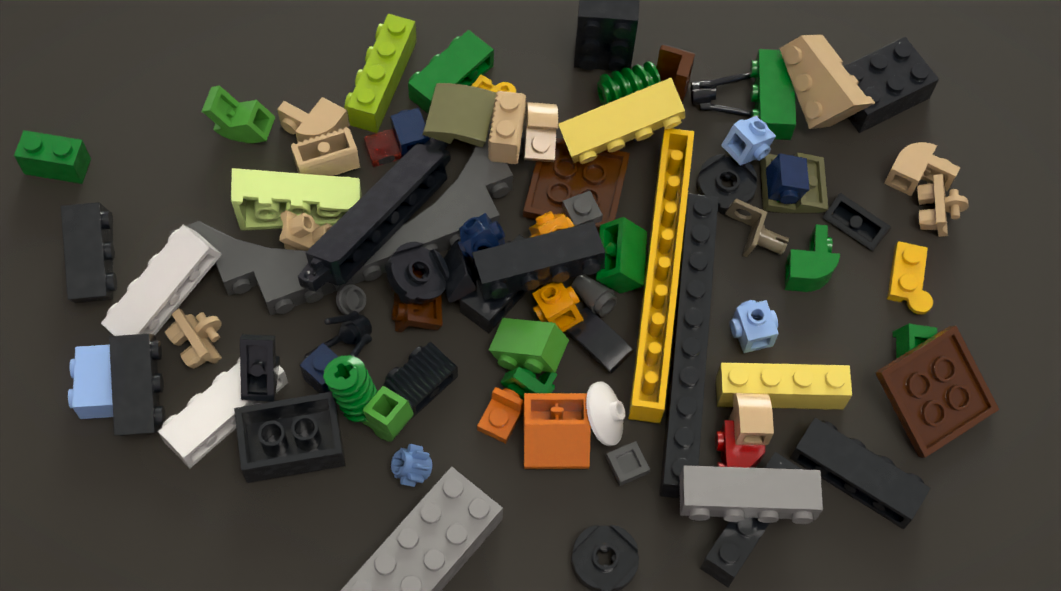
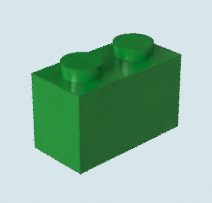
(52, 157)
(624, 255)

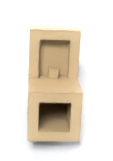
(322, 119)
(540, 131)
(919, 163)
(752, 418)

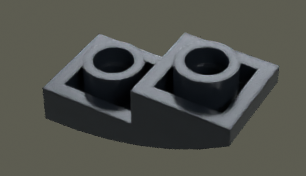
(600, 341)

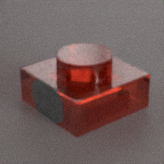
(382, 147)

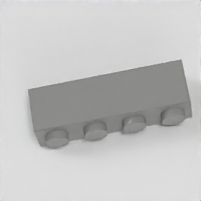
(750, 493)

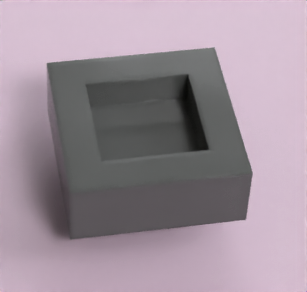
(582, 209)
(627, 463)

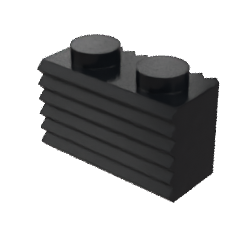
(422, 376)

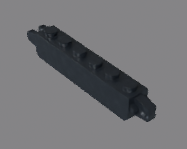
(376, 216)

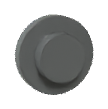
(350, 299)

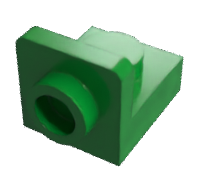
(525, 381)

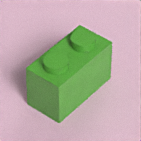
(528, 345)

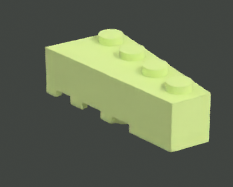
(264, 195)

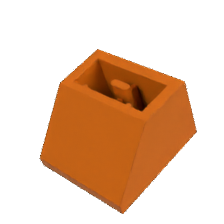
(556, 431)

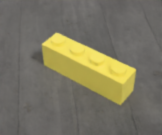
(623, 121)
(786, 384)

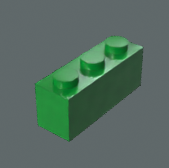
(458, 64)
(773, 93)

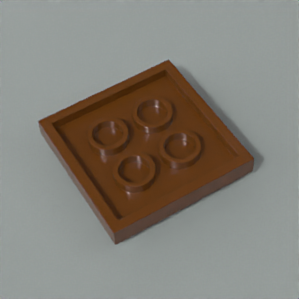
(565, 179)
(937, 391)

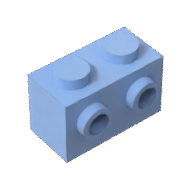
(92, 382)

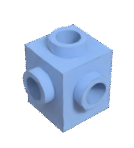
(748, 140)
(754, 325)

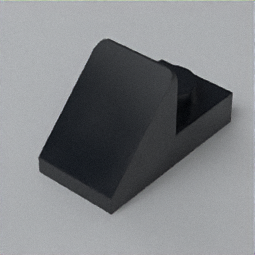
(258, 367)

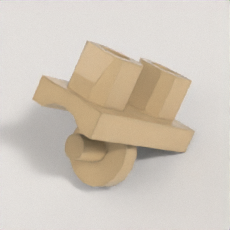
(937, 218)
(300, 231)
(197, 332)

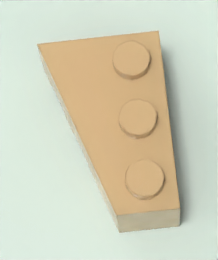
(822, 82)

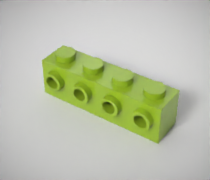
(381, 73)

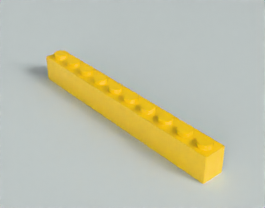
(661, 277)

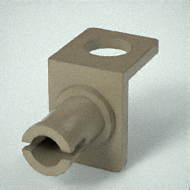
(759, 234)

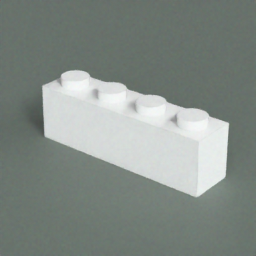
(162, 285)
(208, 417)

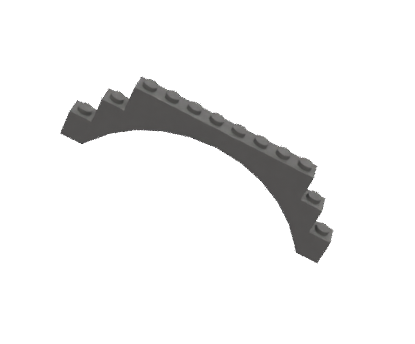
(437, 227)

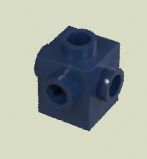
(480, 234)

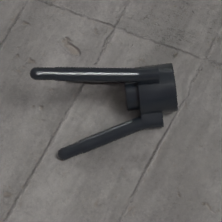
(704, 91)
(354, 330)

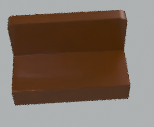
(676, 65)

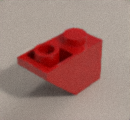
(736, 455)

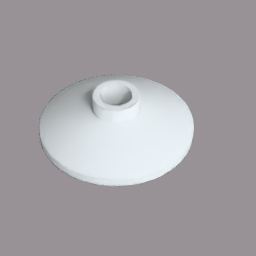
(605, 413)

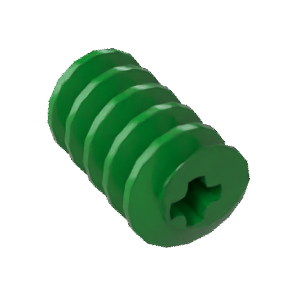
(627, 82)
(350, 386)

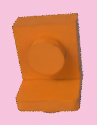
(501, 414)

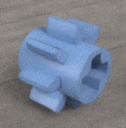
(411, 465)

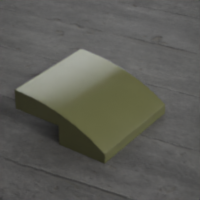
(460, 113)
(813, 201)

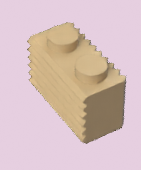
(506, 127)
(326, 154)

